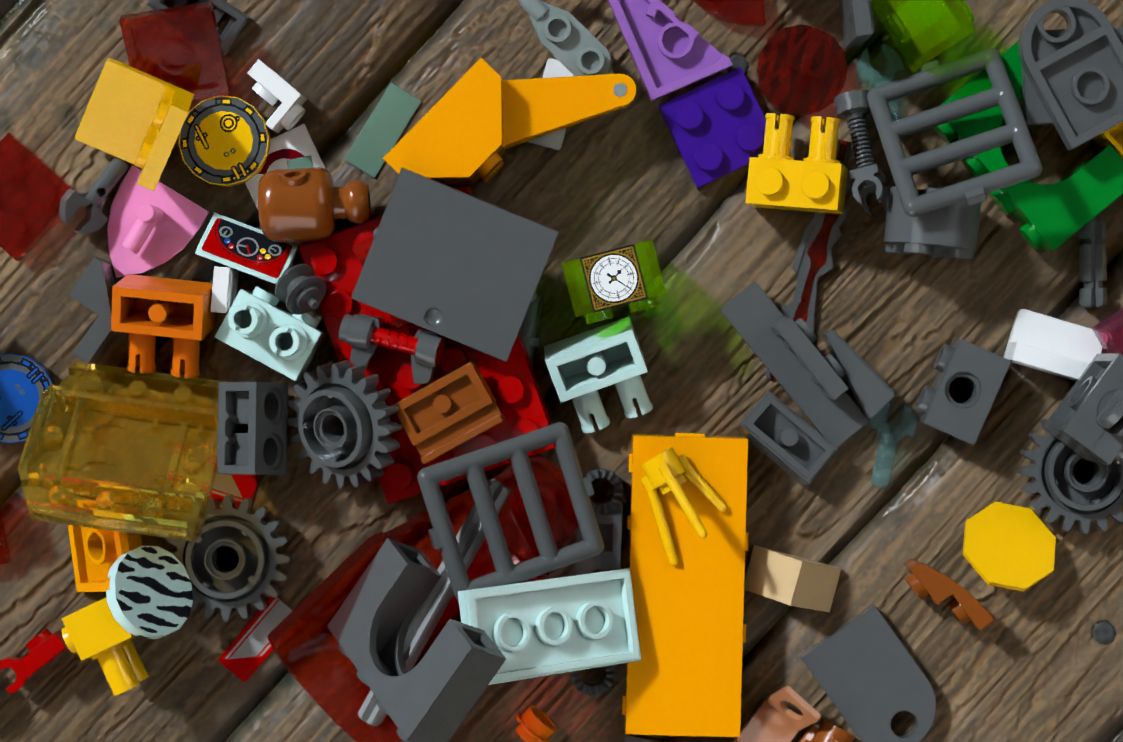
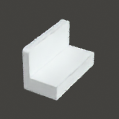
(1051, 345)

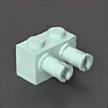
(270, 333)
(596, 361)

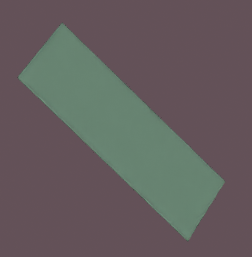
(382, 130)

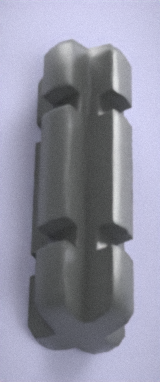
(1093, 264)

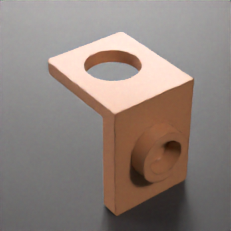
(777, 722)

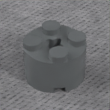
(939, 233)

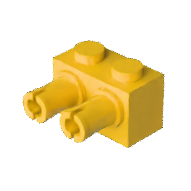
(796, 185)
(98, 635)

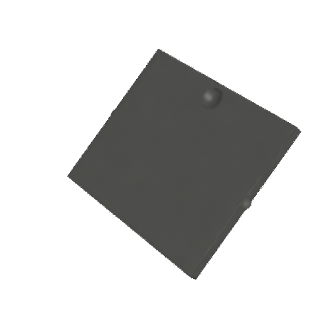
(454, 264)

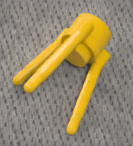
(667, 473)

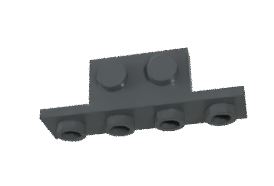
(796, 364)

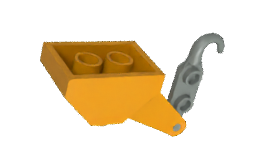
(486, 115)

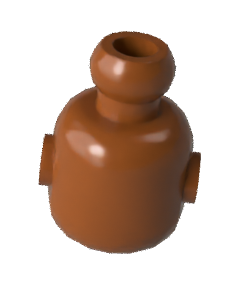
(304, 204)

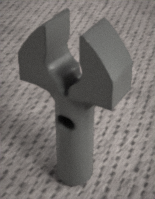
(92, 198)

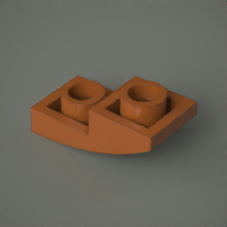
(929, 582)

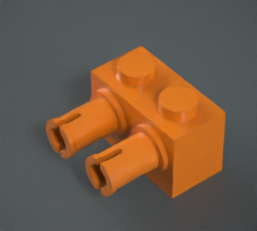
(165, 309)

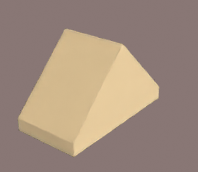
(791, 579)

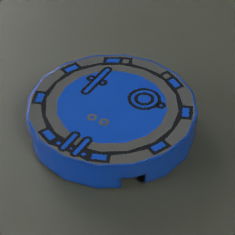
(21, 387)

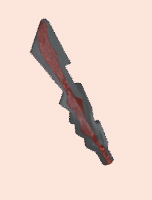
(815, 255)

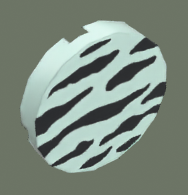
(149, 592)

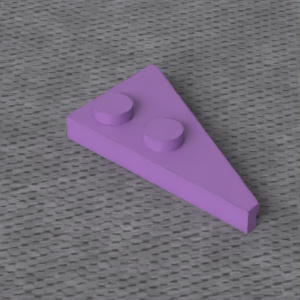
(664, 47)

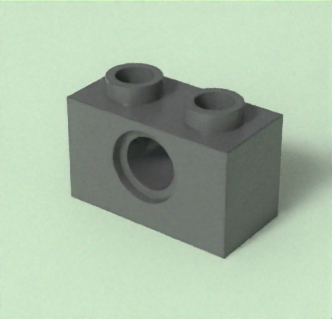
(984, 375)

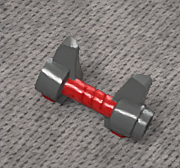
(368, 332)

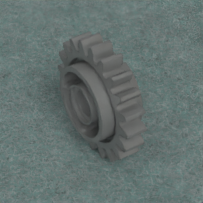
(344, 424)
(1060, 492)
(257, 559)

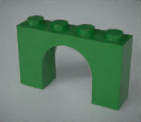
(1045, 211)

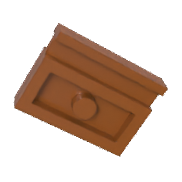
(449, 412)

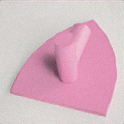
(149, 225)

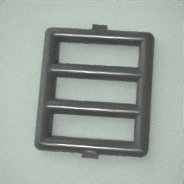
(999, 95)
(517, 451)

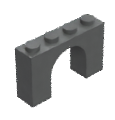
(372, 632)

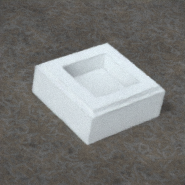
(223, 289)

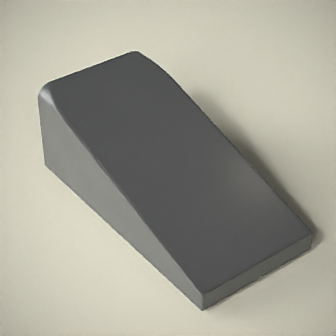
(864, 383)

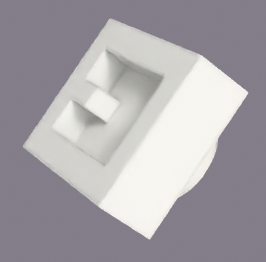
(274, 88)

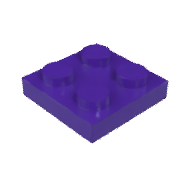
(716, 127)

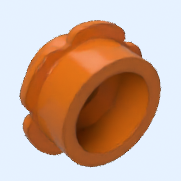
(535, 725)

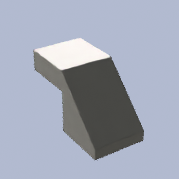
(95, 293)

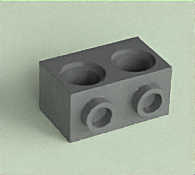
(252, 428)

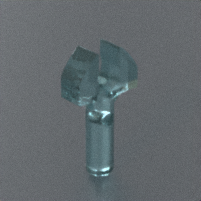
(893, 65)
(888, 441)

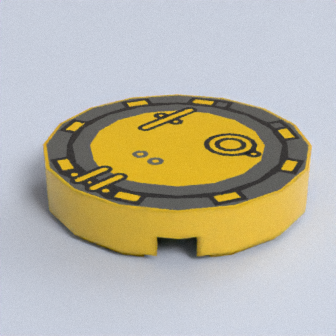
(224, 141)

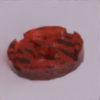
(801, 70)

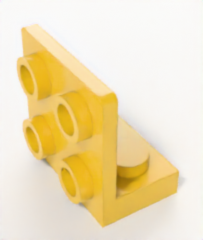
(134, 118)

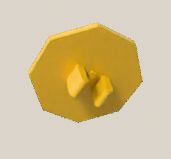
(1009, 546)

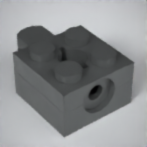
(1092, 412)

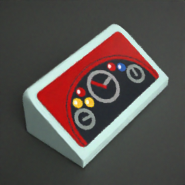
(245, 249)

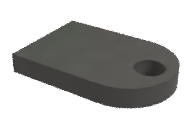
(1075, 74)
(872, 678)

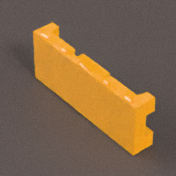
(692, 610)

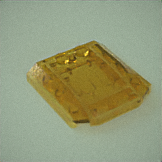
(123, 452)

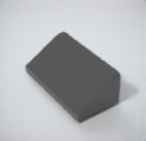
(786, 439)

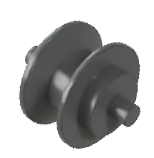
(300, 289)

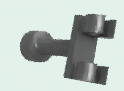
(868, 177)

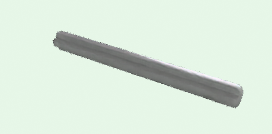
(430, 612)

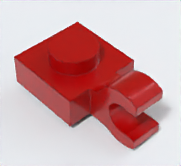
(42, 650)

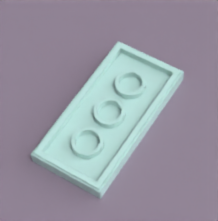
(557, 623)

